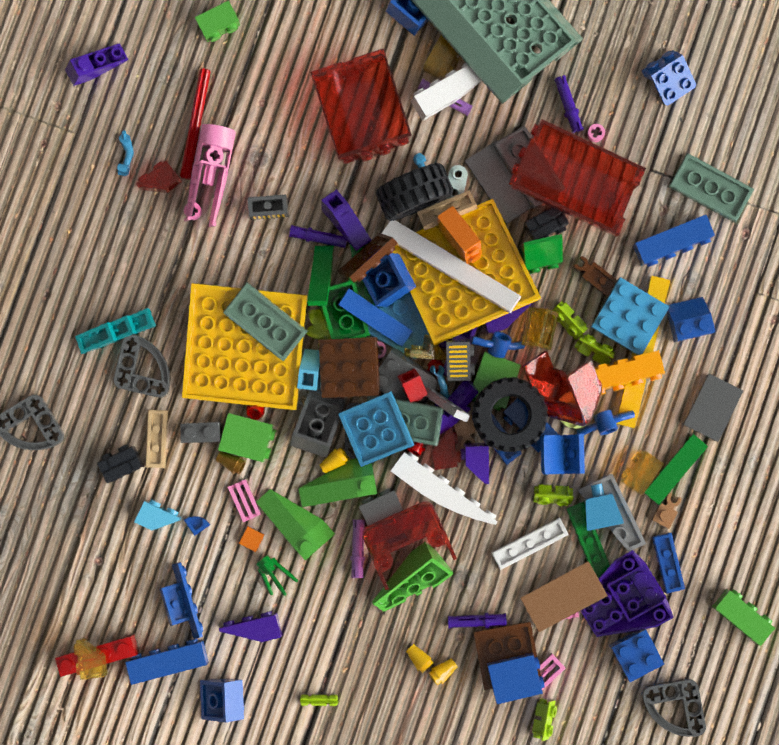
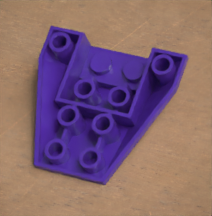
(632, 599)

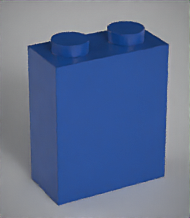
(515, 678)

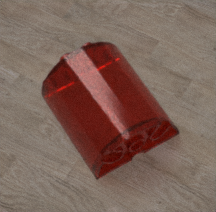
(362, 107)

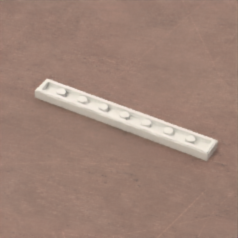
(452, 266)

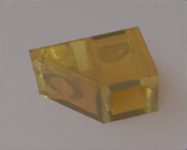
(90, 660)

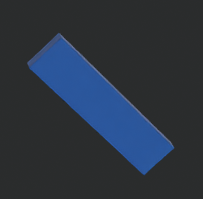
(374, 317)

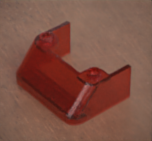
(569, 396)
(401, 530)

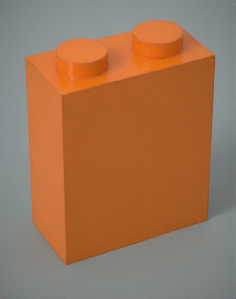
(460, 235)

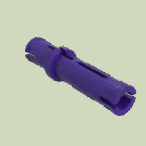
(571, 111)
(317, 236)
(477, 620)

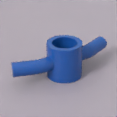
(498, 344)
(606, 422)

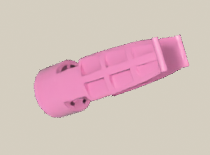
(216, 140)

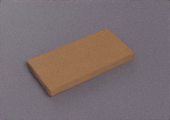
(564, 596)

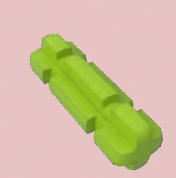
(318, 700)

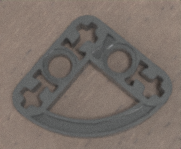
(133, 378)
(30, 411)
(680, 693)

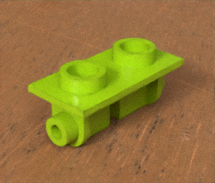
(574, 327)
(589, 344)
(562, 496)
(547, 712)

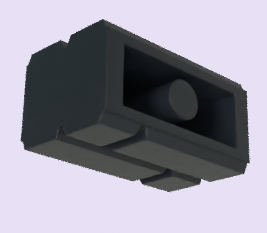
(546, 224)
(120, 464)

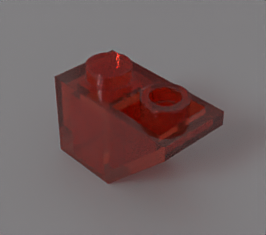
(161, 179)
(445, 453)

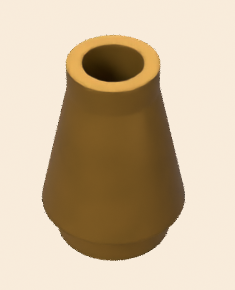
(231, 462)

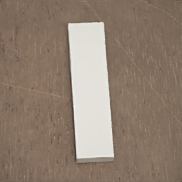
(530, 543)

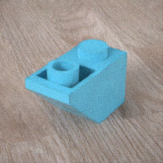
(309, 371)
(154, 517)

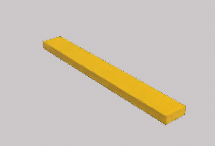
(632, 395)

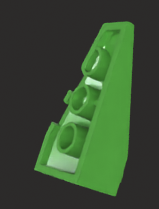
(340, 484)
(297, 524)
(418, 571)

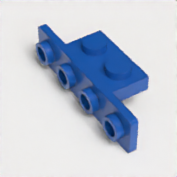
(179, 602)

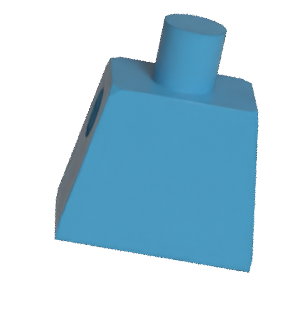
(601, 509)

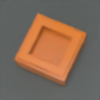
(251, 539)

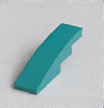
(115, 331)

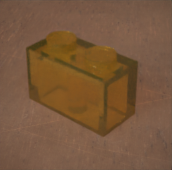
(440, 59)
(539, 328)
(641, 472)

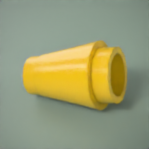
(334, 460)
(419, 658)
(441, 672)

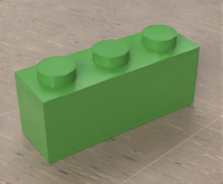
(744, 616)

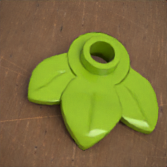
(318, 329)

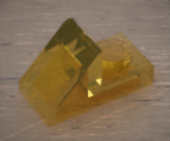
(427, 351)

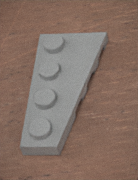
(628, 532)

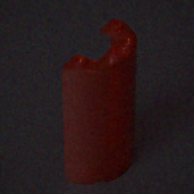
(576, 177)

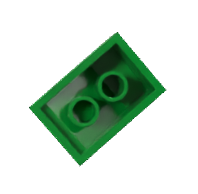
(542, 253)
(338, 321)

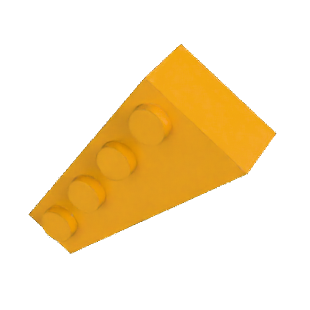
(630, 371)

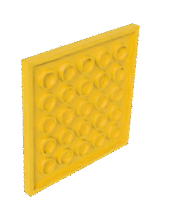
(453, 308)
(229, 363)

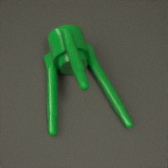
(266, 566)

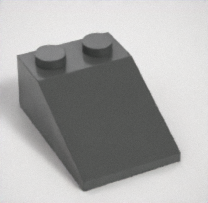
(397, 364)
(317, 423)

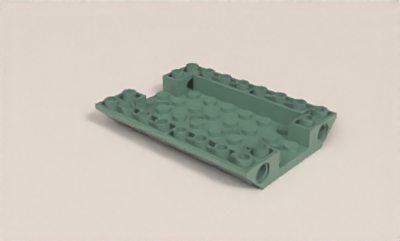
(499, 50)

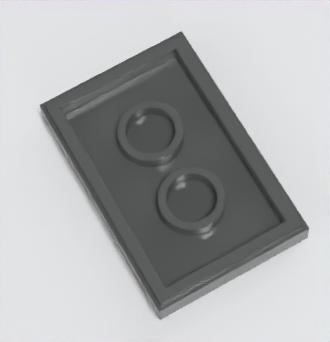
(713, 407)

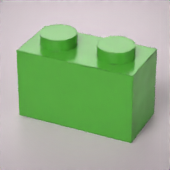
(218, 21)

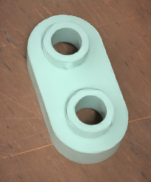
(458, 183)

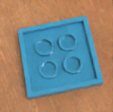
(406, 313)
(630, 316)
(376, 429)

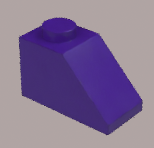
(477, 459)

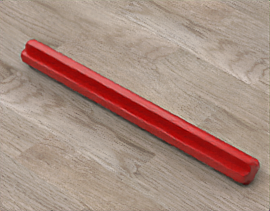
(195, 123)

